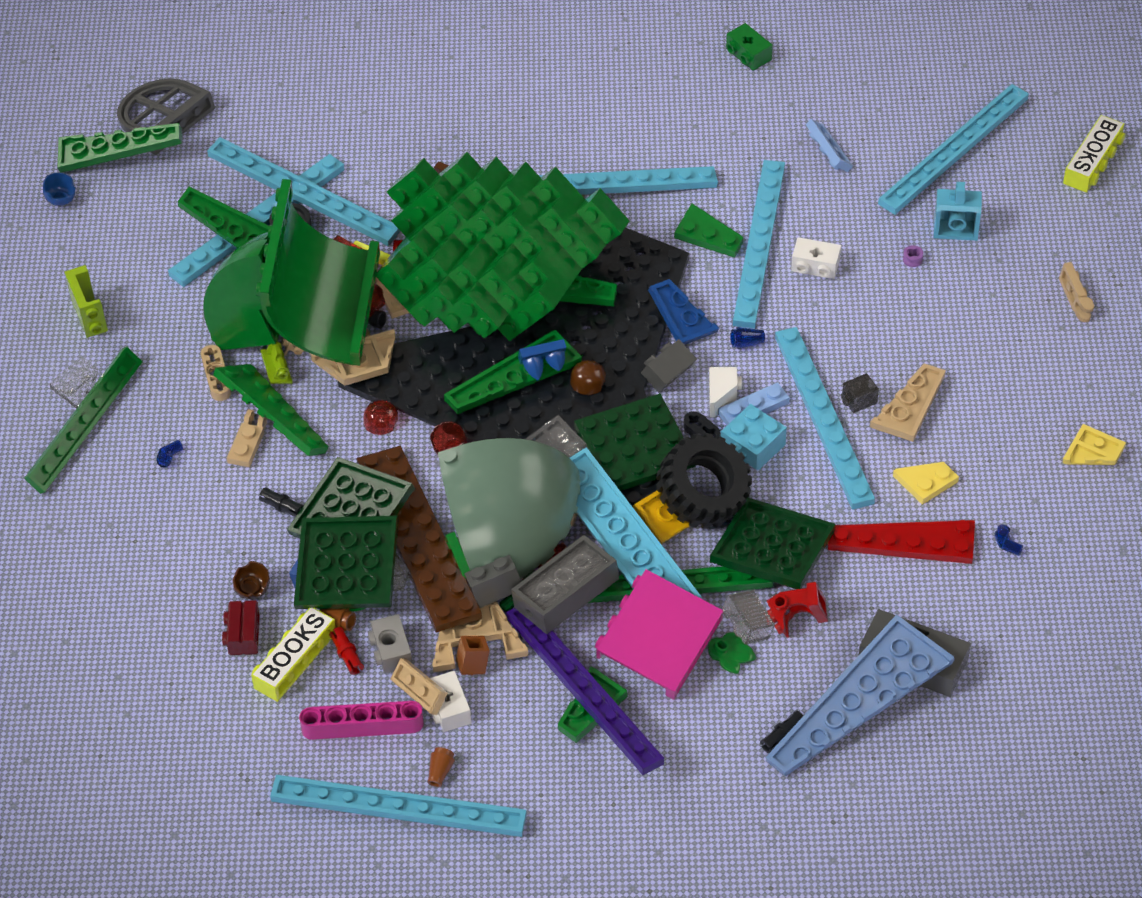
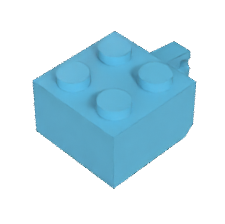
(957, 213)
(755, 436)

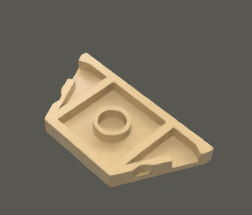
(374, 362)

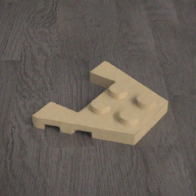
(492, 626)

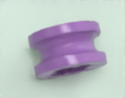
(912, 251)

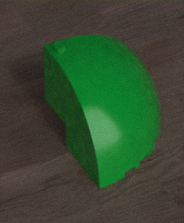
(231, 302)

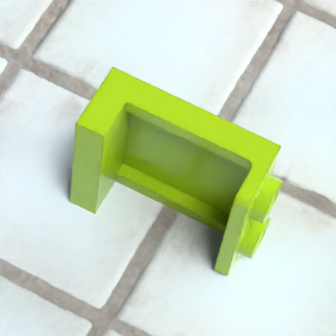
(87, 308)

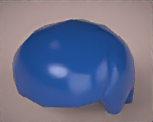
(58, 189)

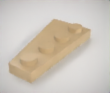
(910, 406)

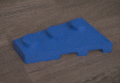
(680, 315)

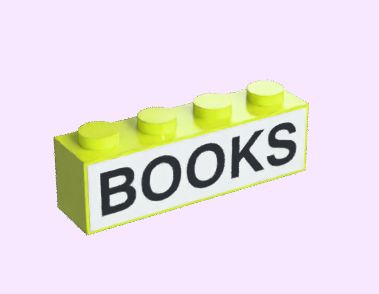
(1094, 153)
(293, 654)

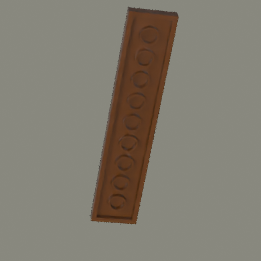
(425, 551)

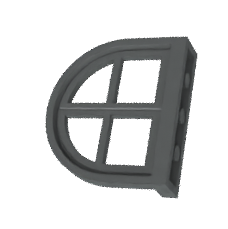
(186, 115)

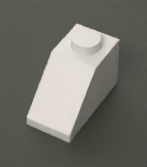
(722, 387)

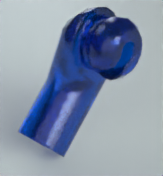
(166, 453)

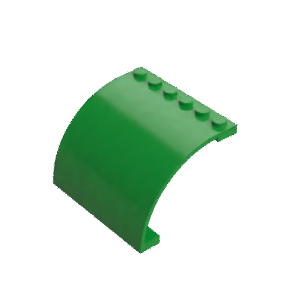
(316, 287)

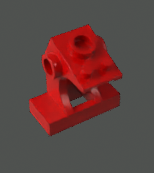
(799, 600)

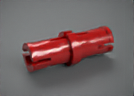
(346, 651)

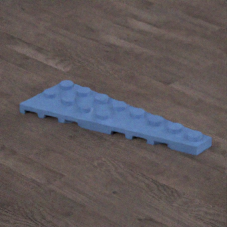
(881, 675)

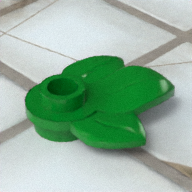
(730, 652)

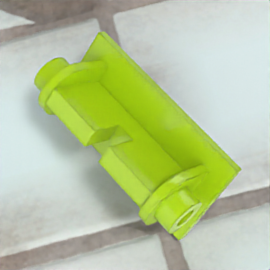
(276, 364)

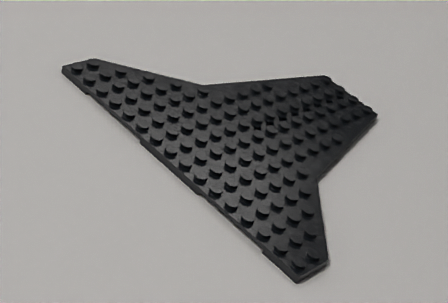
(617, 340)

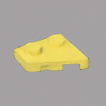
(1093, 448)
(926, 480)

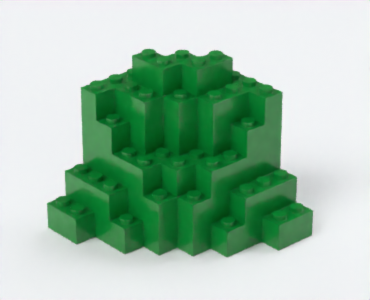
(492, 243)

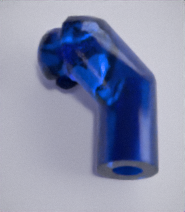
(1004, 541)

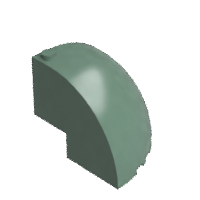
(509, 500)

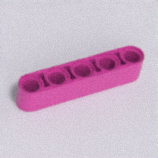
(351, 714)

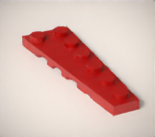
(918, 540)

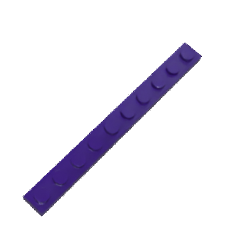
(589, 694)

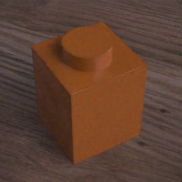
(472, 655)

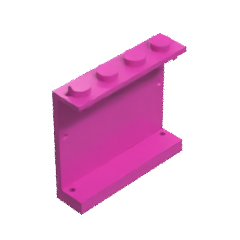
(660, 631)

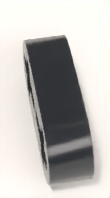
(704, 425)

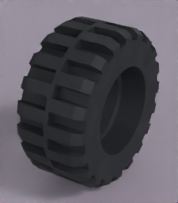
(685, 499)

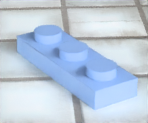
(828, 146)
(764, 399)

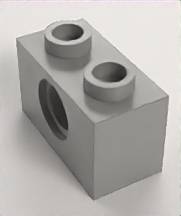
(389, 631)

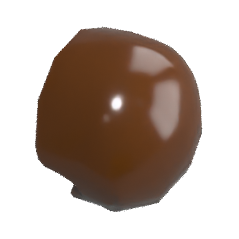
(587, 377)
(251, 580)

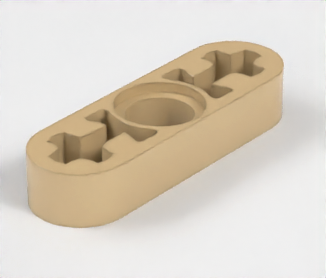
(209, 367)

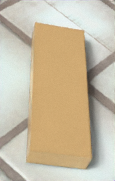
(418, 686)

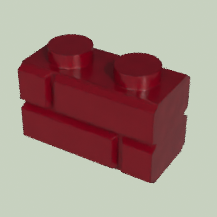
(242, 627)

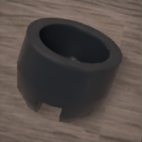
(378, 319)

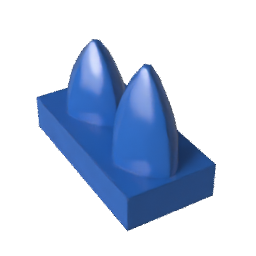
(533, 357)

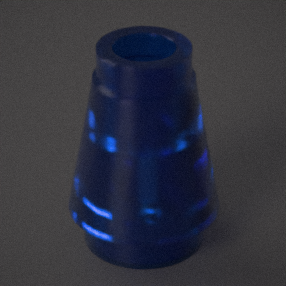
(746, 337)

